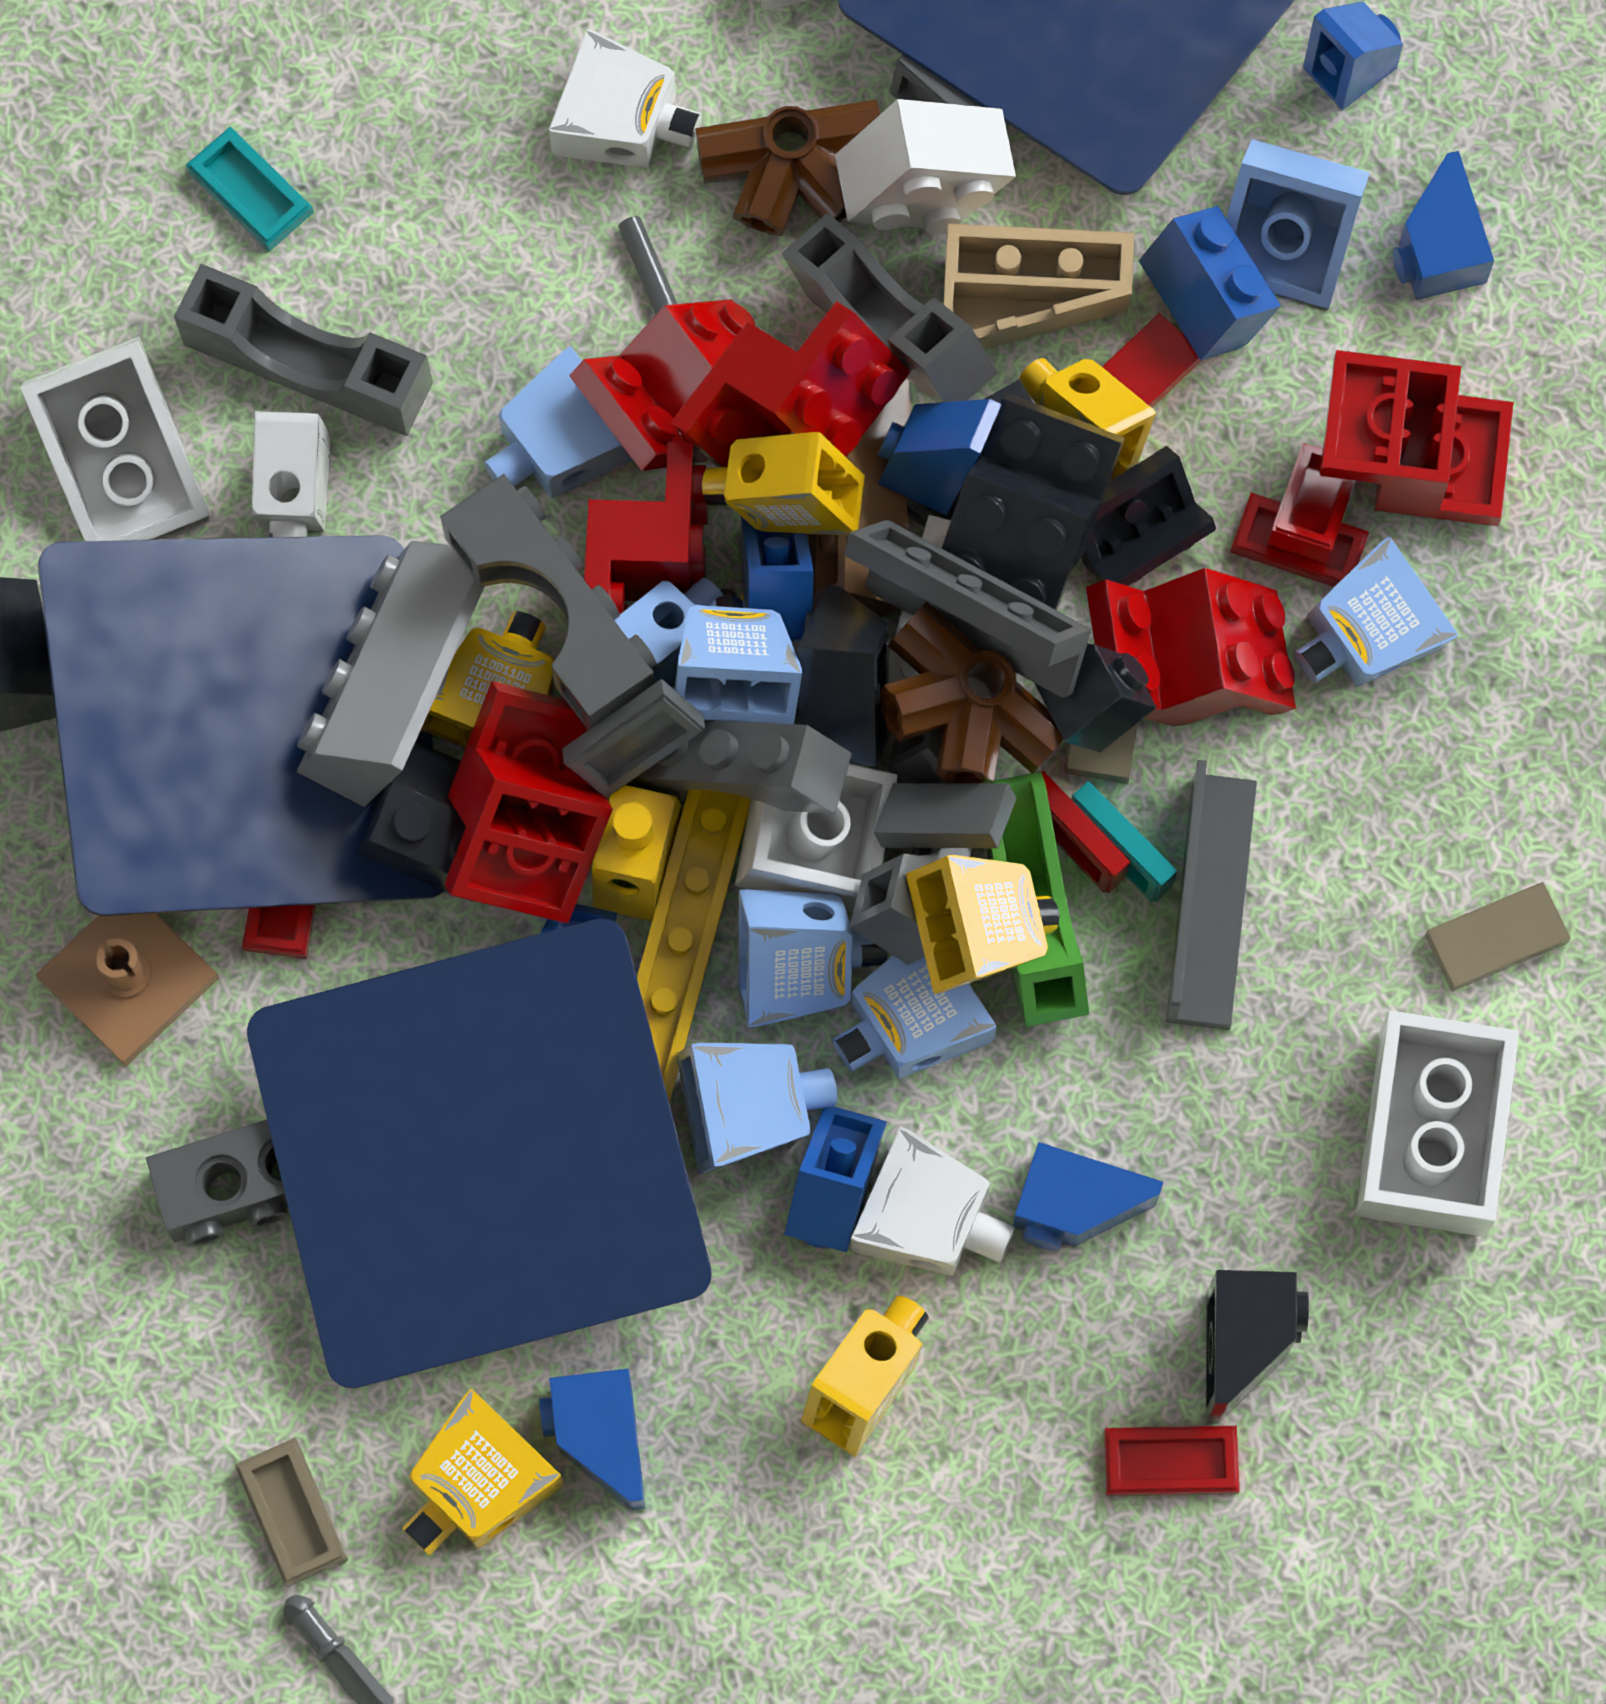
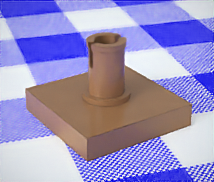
(127, 980)

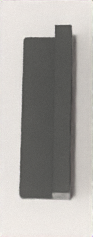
(986, 610)
(1211, 900)

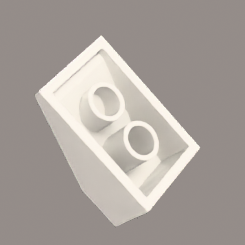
(115, 446)

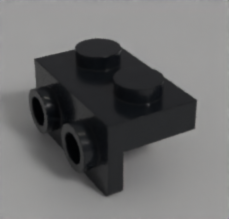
(1145, 520)

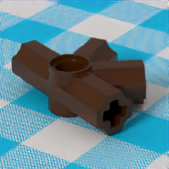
(778, 175)
(943, 700)

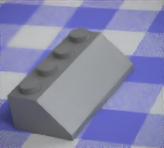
(391, 672)

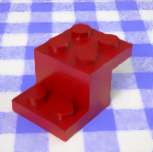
(657, 374)
(768, 389)
(1416, 438)
(649, 542)
(1201, 641)
(523, 809)

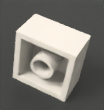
(924, 165)
(817, 849)

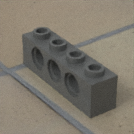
(186, 1173)

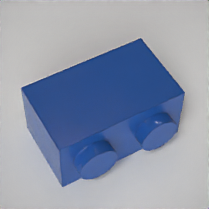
(1209, 283)

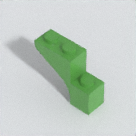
(1053, 984)

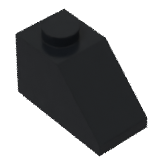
(1105, 699)

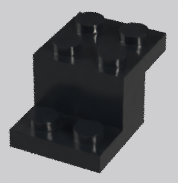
(1033, 498)

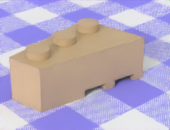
(1034, 279)

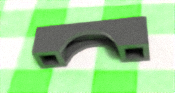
(927, 339)
(353, 374)
(504, 542)
(761, 761)
(884, 901)

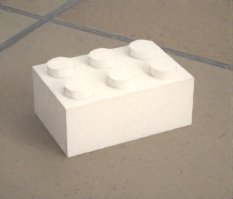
(1437, 1123)

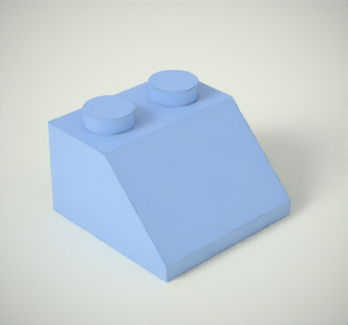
(1296, 218)

